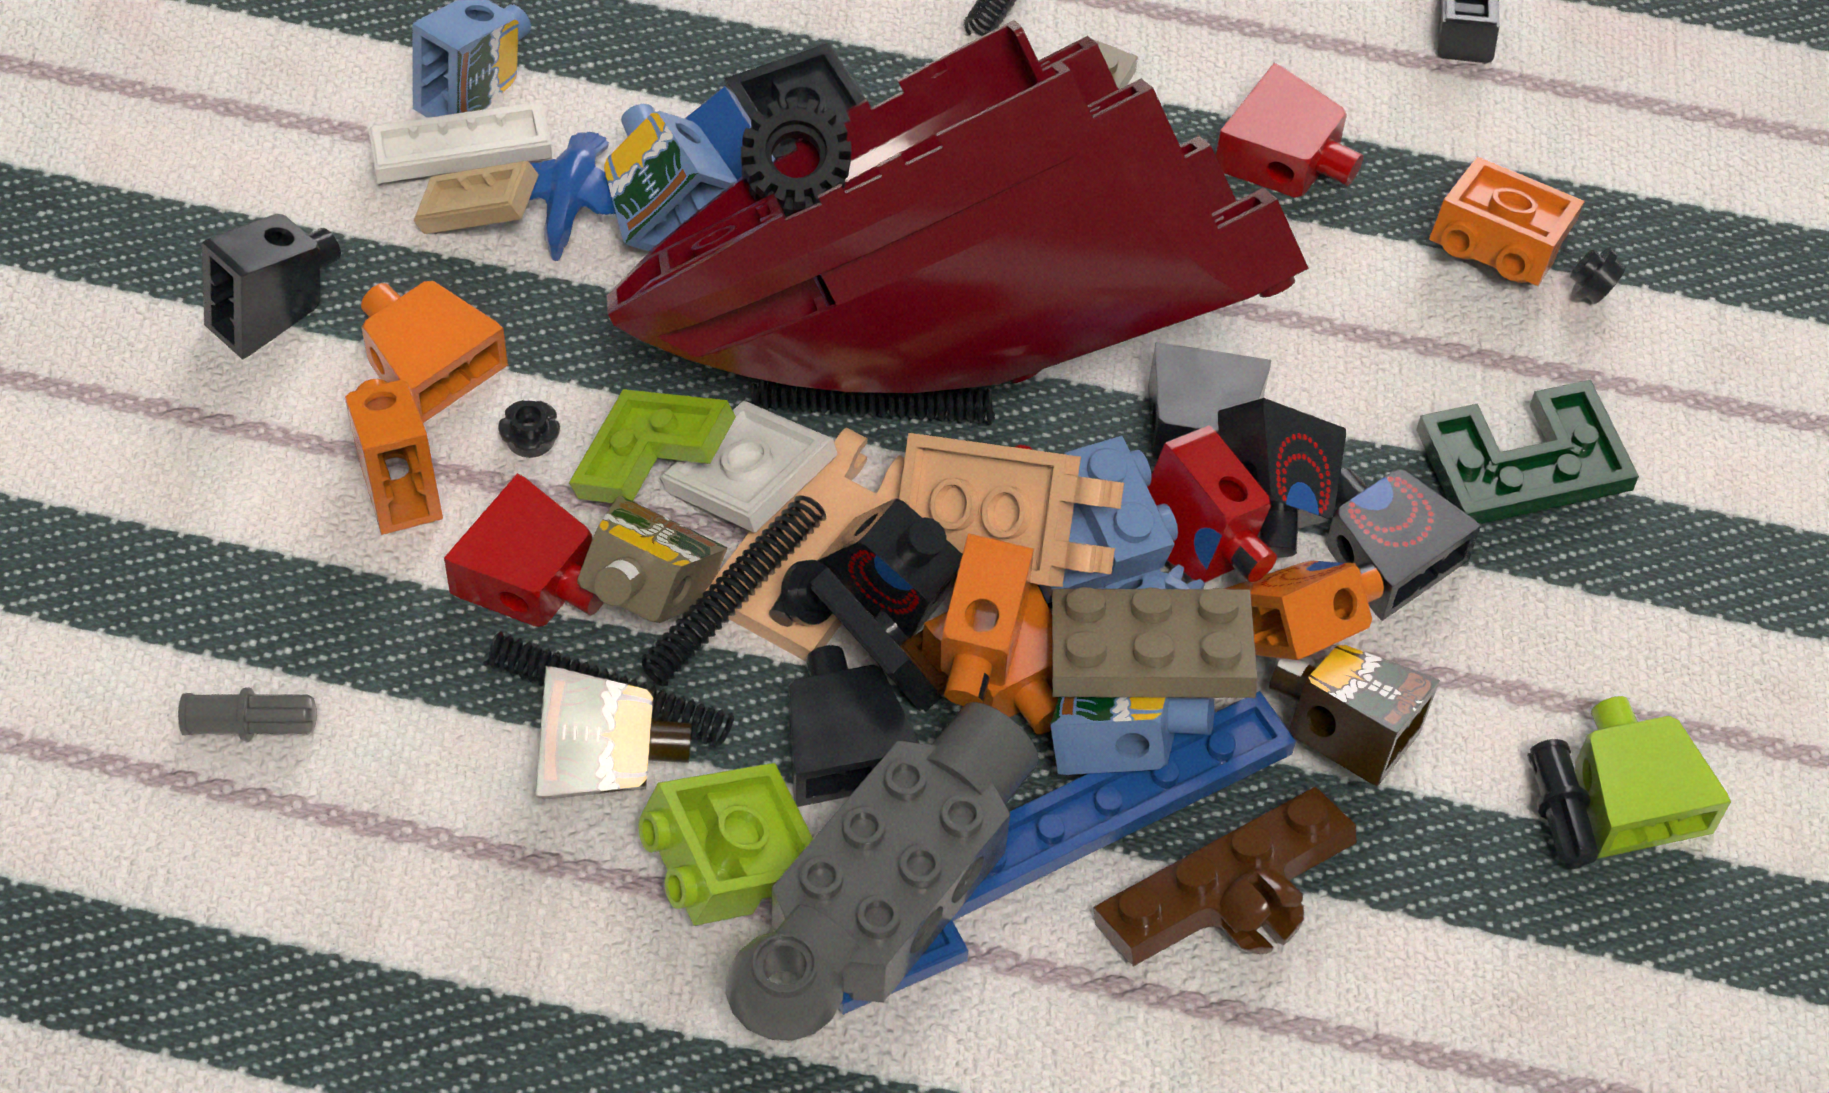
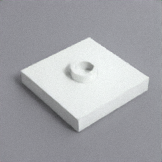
(755, 468)

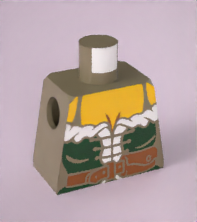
(643, 559)

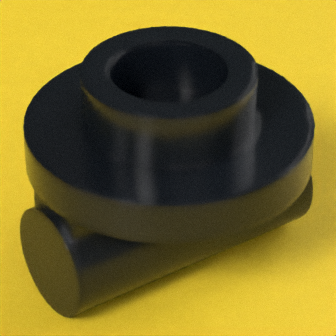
(797, 599)

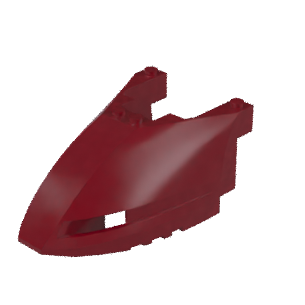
(980, 236)

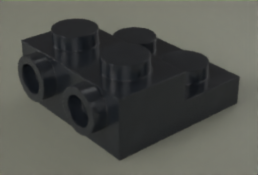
(805, 75)

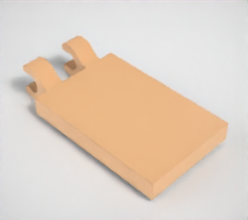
(1009, 498)
(842, 503)

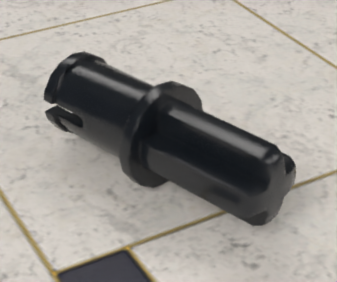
(1563, 803)

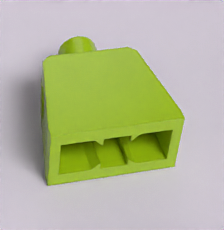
(1645, 781)

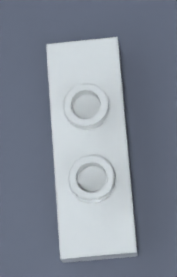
(459, 142)

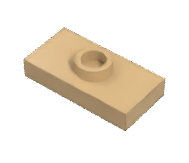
(476, 197)

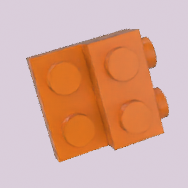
(1505, 221)

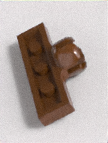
(1231, 883)

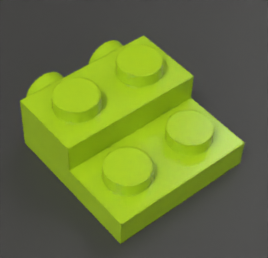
(723, 839)

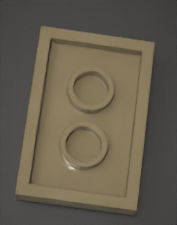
(1153, 643)

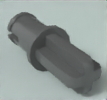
(246, 714)

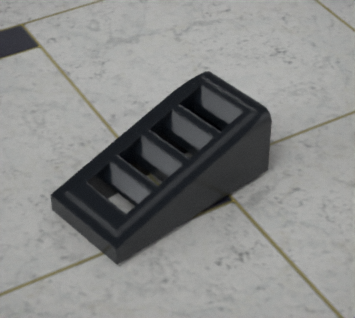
(1468, 30)

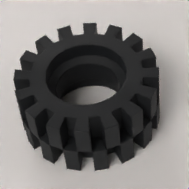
(794, 122)

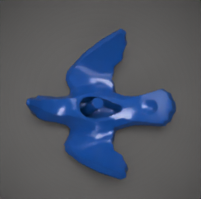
(570, 185)

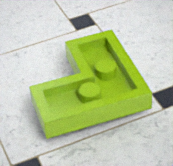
(644, 429)

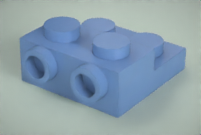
(1137, 531)

